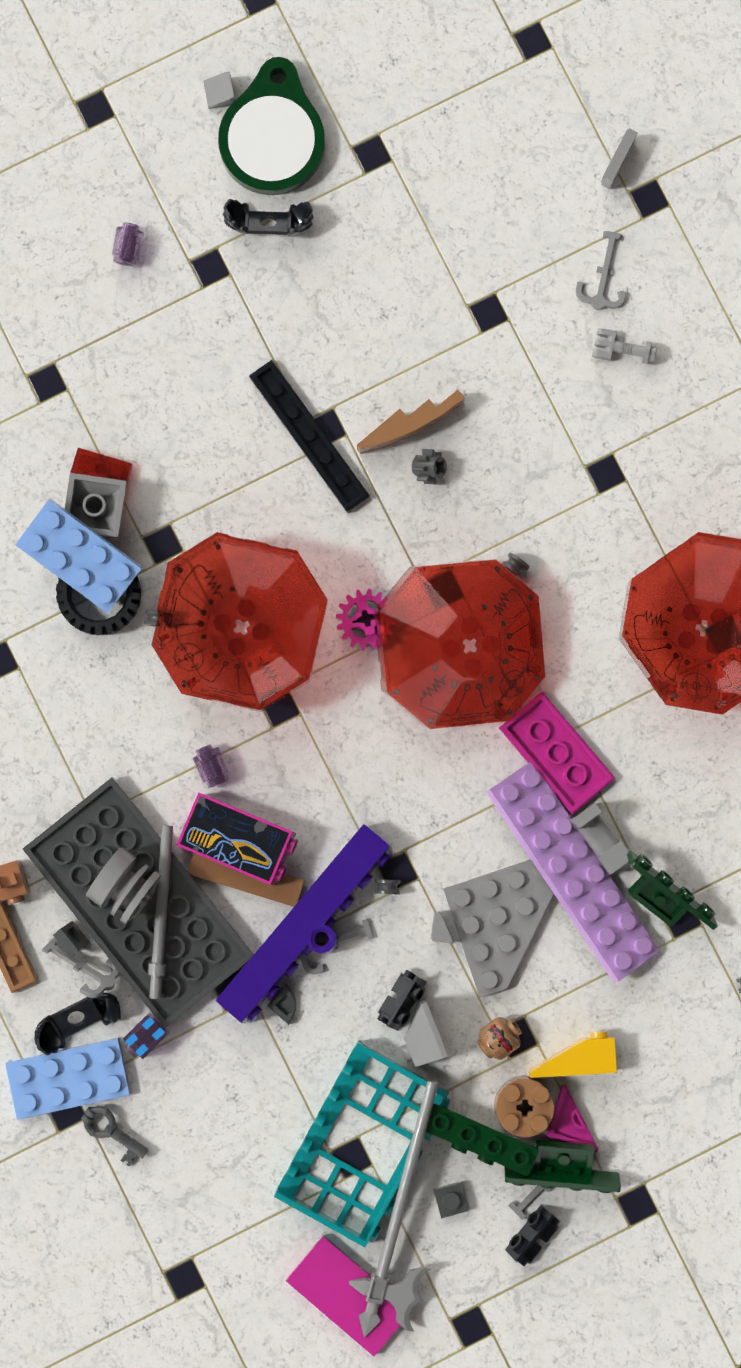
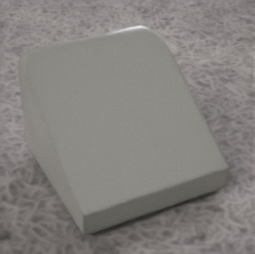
(219, 90)
(439, 930)

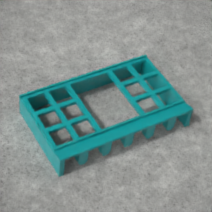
(321, 1127)

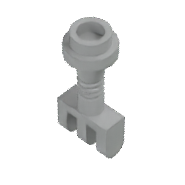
(648, 351)

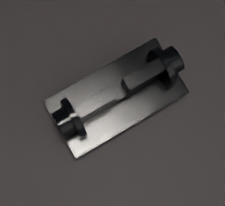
(410, 990)
(523, 1245)

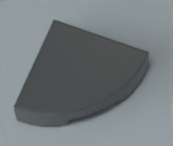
(284, 1004)

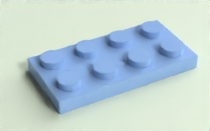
(78, 555)
(67, 1078)

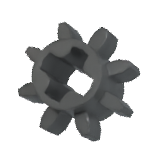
(429, 466)

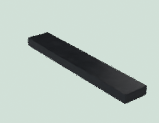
(309, 436)

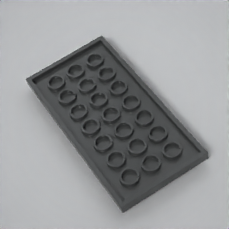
(198, 939)

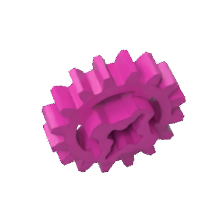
(352, 623)

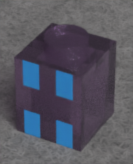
(145, 1036)

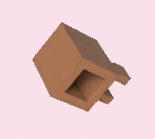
(13, 882)

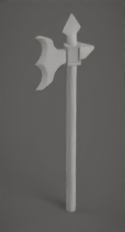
(403, 1294)

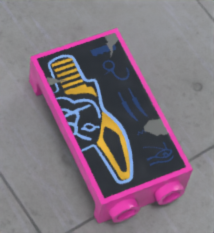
(237, 840)

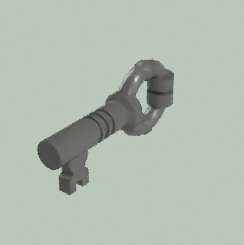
(111, 1130)

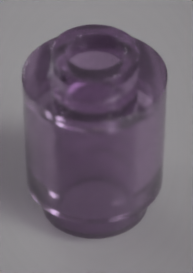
(127, 244)
(211, 766)

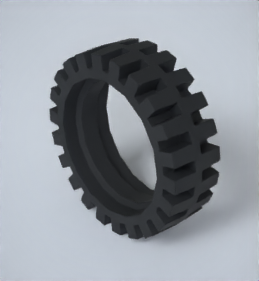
(99, 627)

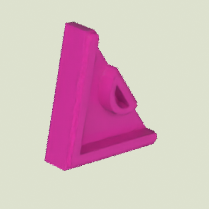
(567, 1121)

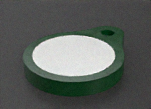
(272, 133)

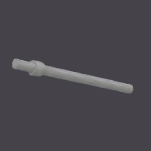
(157, 968)

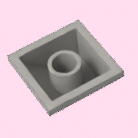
(96, 502)
(423, 1038)

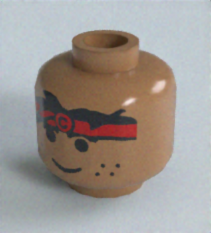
(499, 1038)

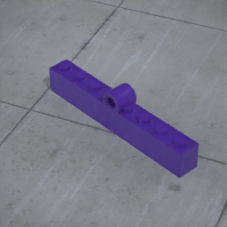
(303, 925)

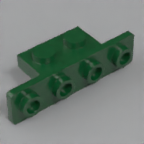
(662, 897)
(482, 1140)
(565, 1167)

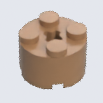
(536, 1118)

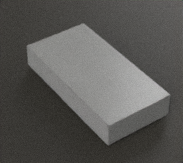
(618, 158)

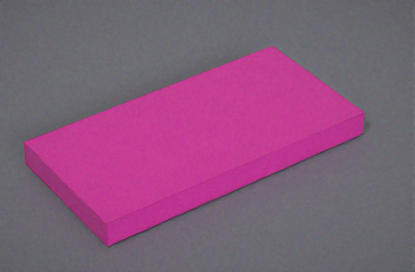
(557, 752)
(324, 1282)

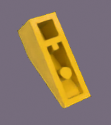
(584, 1057)

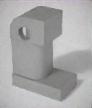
(600, 839)

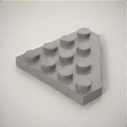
(497, 921)

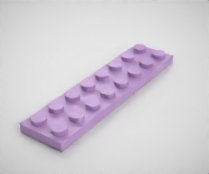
(573, 872)

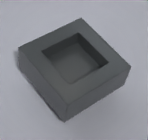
(71, 939)
(451, 1199)

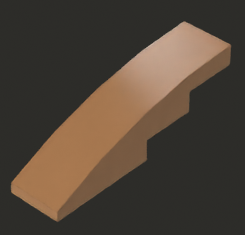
(402, 427)

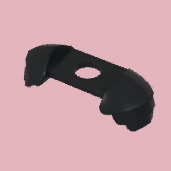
(248, 222)
(54, 1028)

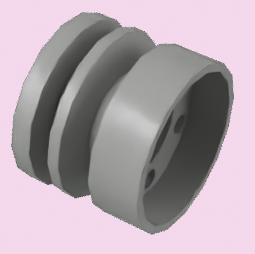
(123, 885)

